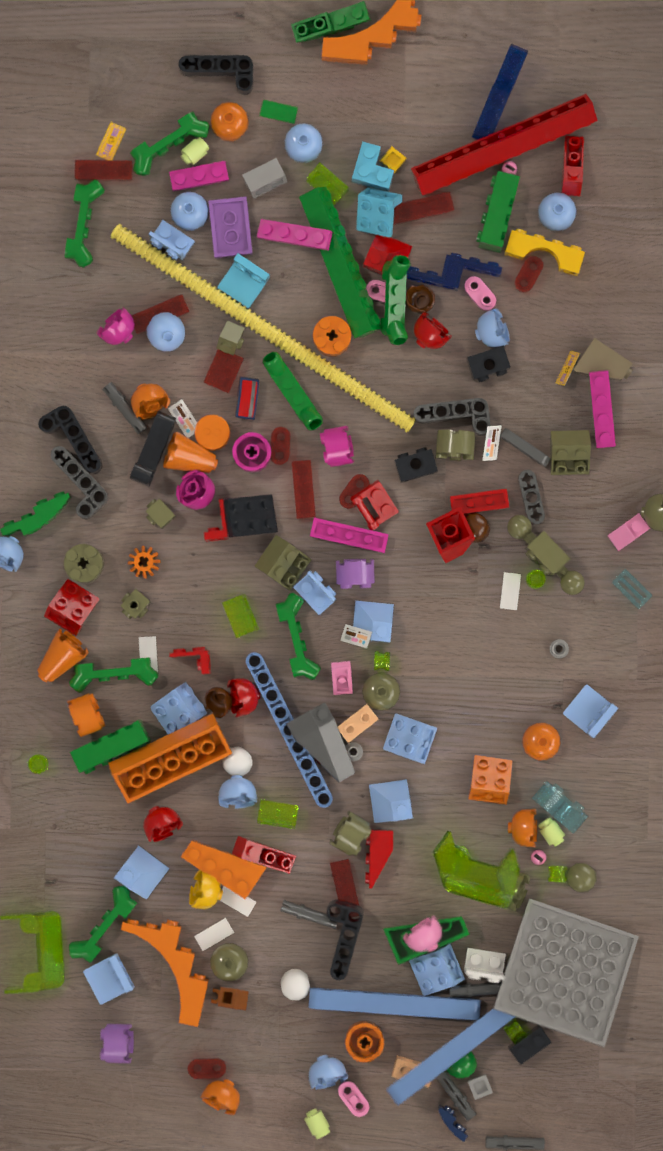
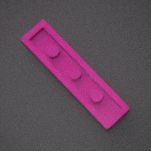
(294, 234)
(602, 409)
(349, 535)

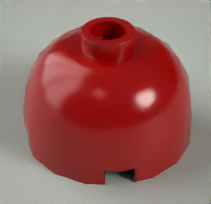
(430, 332)
(244, 696)
(160, 823)

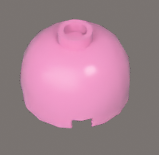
(424, 935)

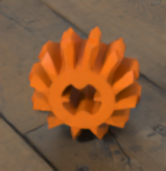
(137, 561)

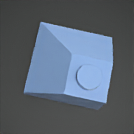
(374, 618)
(390, 801)
(141, 872)

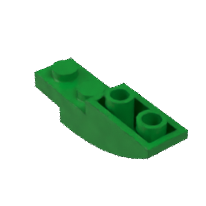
(330, 23)
(44, 514)

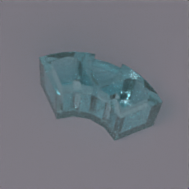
(560, 807)

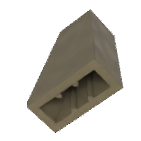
(601, 357)

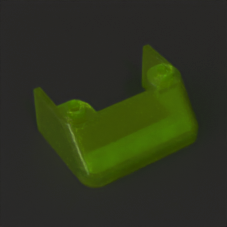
(475, 878)
(49, 950)

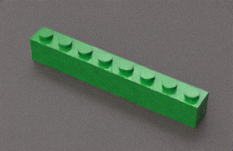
(341, 264)

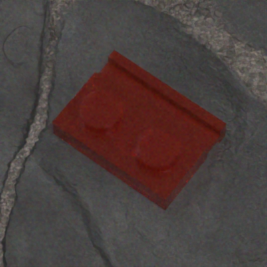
(223, 371)

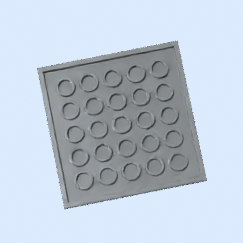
(566, 972)

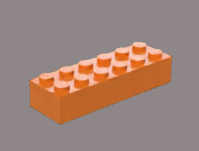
(170, 758)

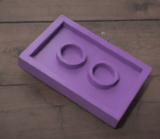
(230, 227)

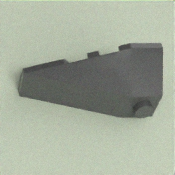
(321, 738)

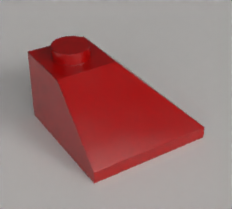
(383, 250)
(451, 534)

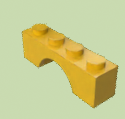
(568, 258)

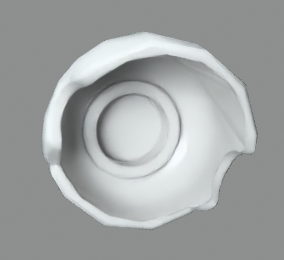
(238, 762)
(295, 984)

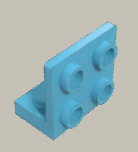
(376, 211)
(244, 281)

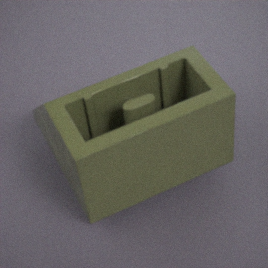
(570, 452)
(283, 562)

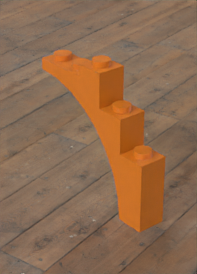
(356, 47)
(165, 940)

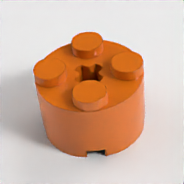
(324, 328)
(85, 714)
(370, 1050)

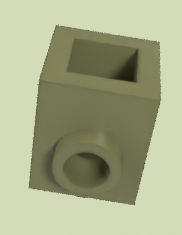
(230, 338)
(159, 513)

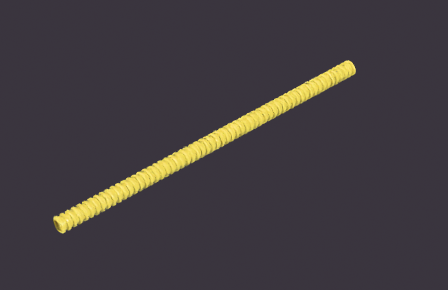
(262, 327)

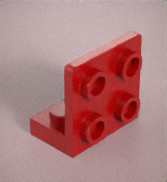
(215, 533)
(71, 607)
(203, 663)

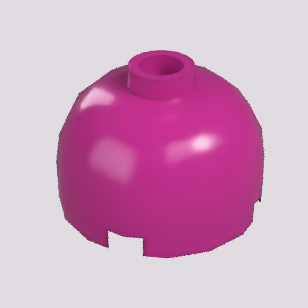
(117, 328)
(195, 490)

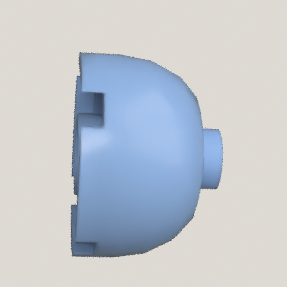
(303, 143)
(189, 211)
(557, 211)
(492, 330)
(166, 332)
(10, 553)
(237, 792)
(326, 1072)

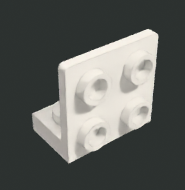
(484, 964)

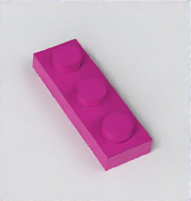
(198, 176)

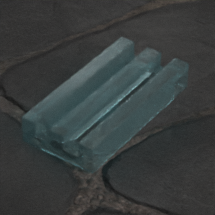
(626, 594)

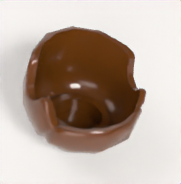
(420, 298)
(479, 526)
(218, 701)

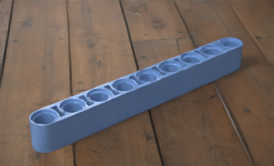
(281, 723)
(394, 1003)
(448, 1055)

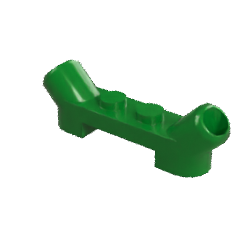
(188, 125)
(75, 247)
(395, 297)
(292, 391)
(286, 612)
(139, 667)
(90, 948)

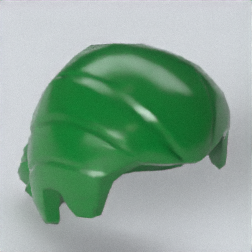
(463, 1067)

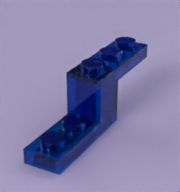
(500, 92)
(453, 270)

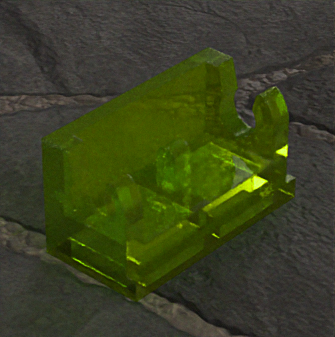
(323, 177)
(240, 615)
(277, 814)

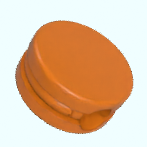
(212, 432)

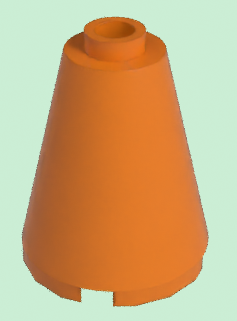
(188, 455)
(61, 656)

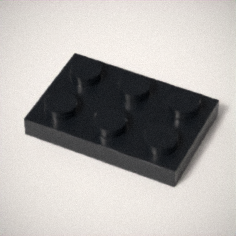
(250, 515)

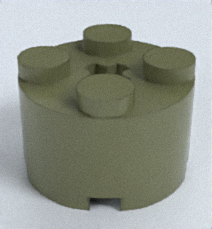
(455, 445)
(74, 557)
(350, 834)

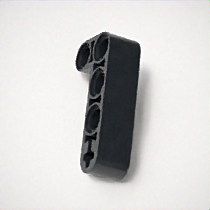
(216, 70)
(76, 440)
(153, 449)
(344, 941)

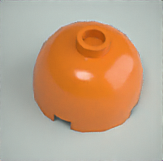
(229, 121)
(148, 400)
(541, 741)
(524, 828)
(222, 1096)

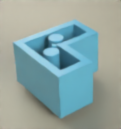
(367, 170)

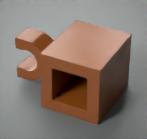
(231, 998)

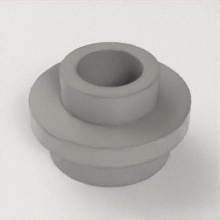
(564, 645)
(359, 751)

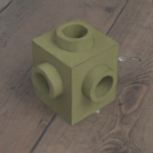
(142, 603)

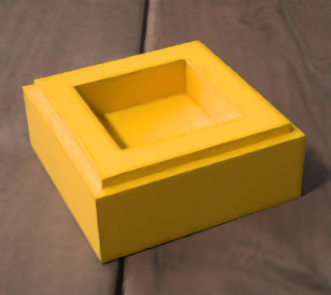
(393, 159)

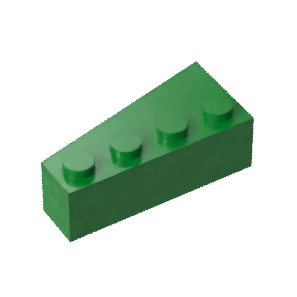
(498, 212)
(110, 746)
(452, 930)

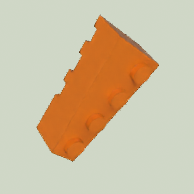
(227, 868)

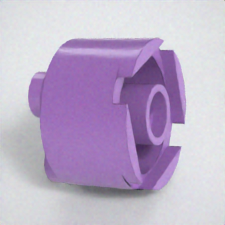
(355, 573)
(117, 1043)

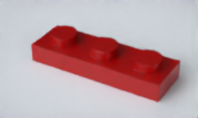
(480, 501)

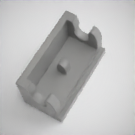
(265, 178)

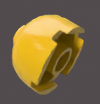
(205, 891)

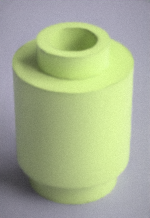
(194, 151)
(551, 832)
(317, 1123)

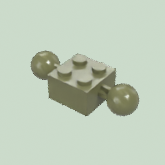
(546, 553)

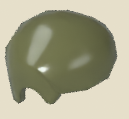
(581, 877)

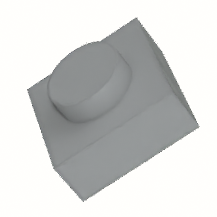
(480, 1086)

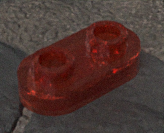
(528, 274)
(280, 445)
(352, 489)
(206, 1068)

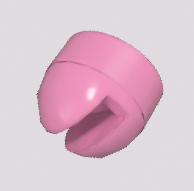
(512, 165)
(541, 854)

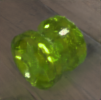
(535, 579)
(382, 661)
(41, 767)
(557, 873)
(514, 1031)

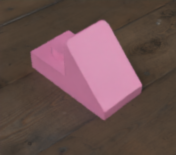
(628, 532)
(341, 678)

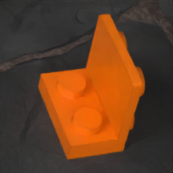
(490, 779)

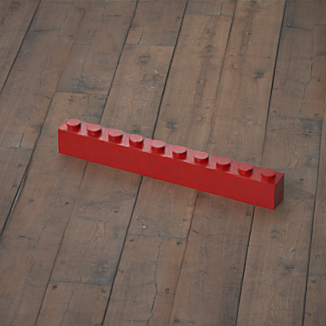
(504, 144)

